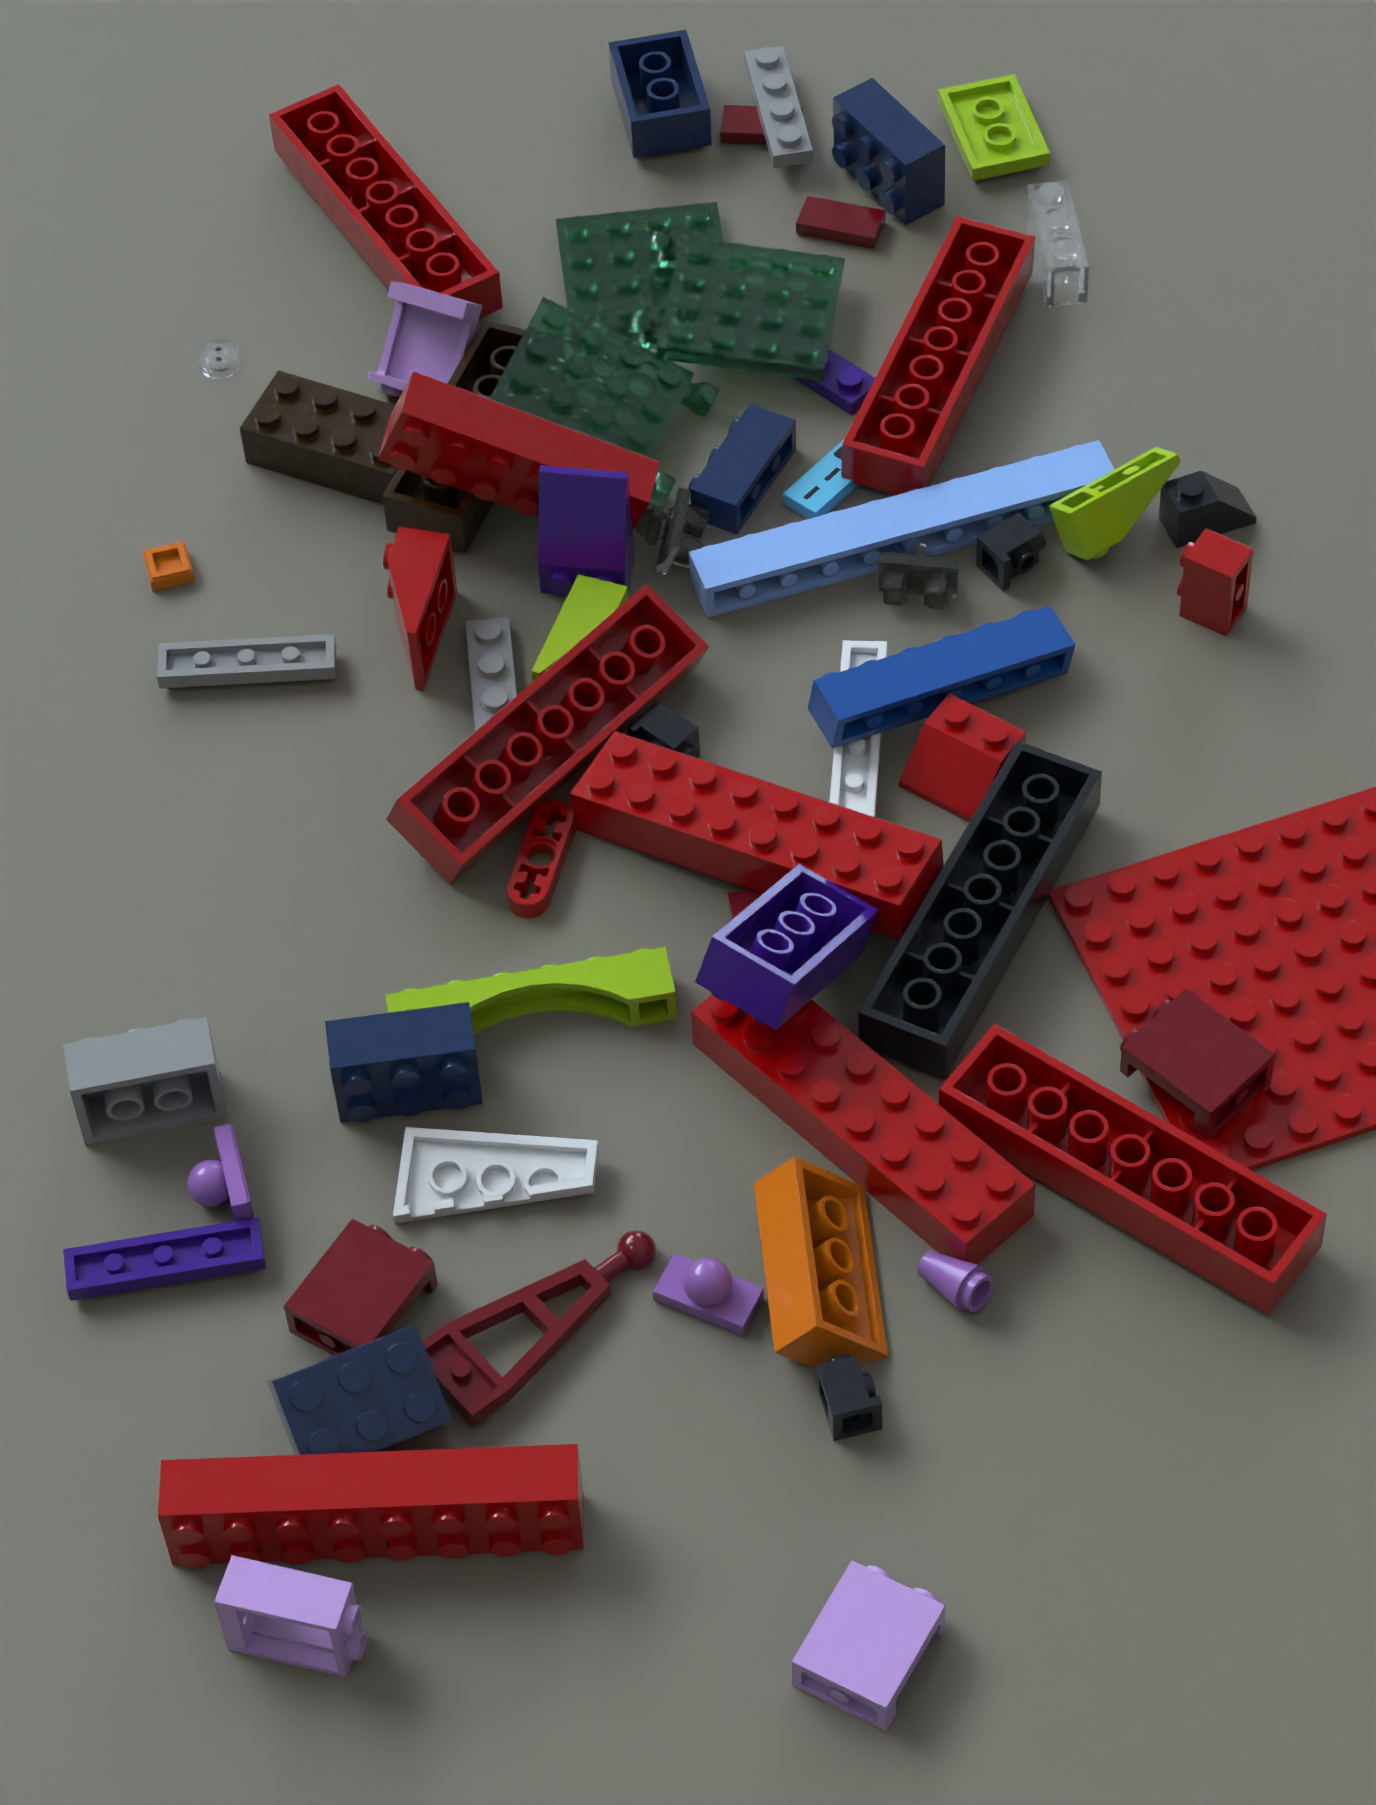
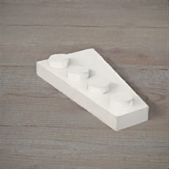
(482, 1171)

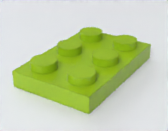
(993, 127)

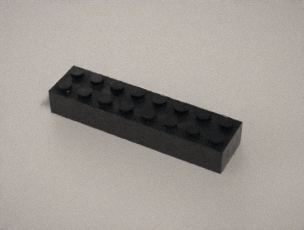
(979, 909)

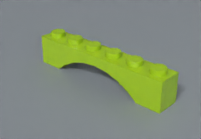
(622, 987)

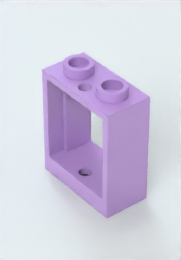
(290, 1616)

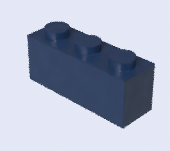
(743, 467)

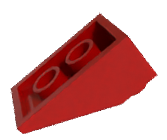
(422, 593)

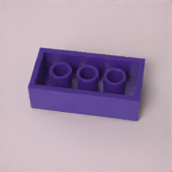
(786, 946)

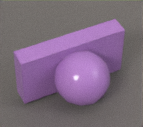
(216, 1181)
(708, 1292)

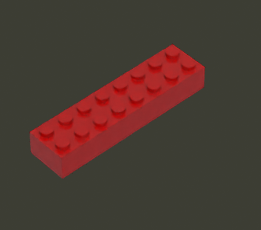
(380, 200)
(938, 358)
(546, 734)
(751, 828)
(872, 1125)
(1134, 1169)
(372, 1505)

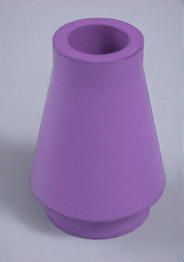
(959, 1281)

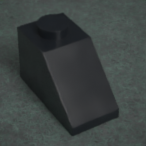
(1199, 503)

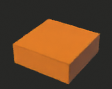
(168, 566)

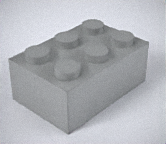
(144, 1080)

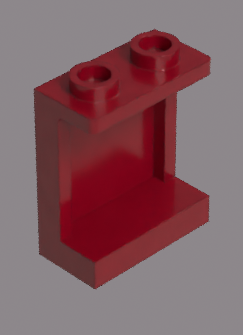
(1199, 1060)
(358, 1289)

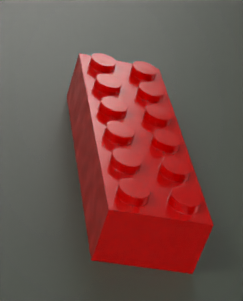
(497, 448)

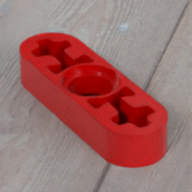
(544, 876)

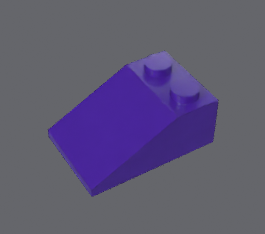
(583, 527)

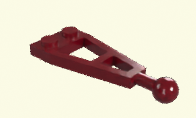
(470, 1379)

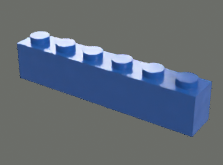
(916, 680)

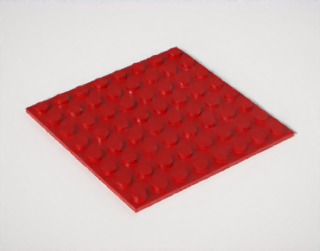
(1274, 939)

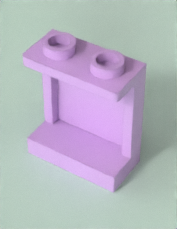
(424, 336)
(867, 1643)

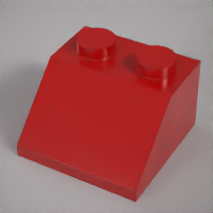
(958, 756)

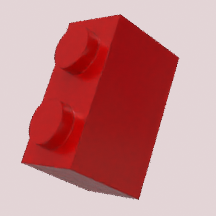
(1215, 581)

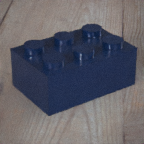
(660, 93)
(888, 151)
(403, 1062)
(361, 1397)

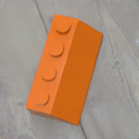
(819, 1265)

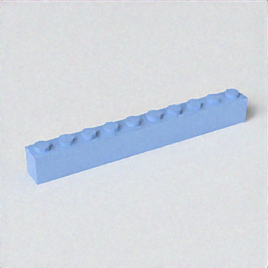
(851, 539)

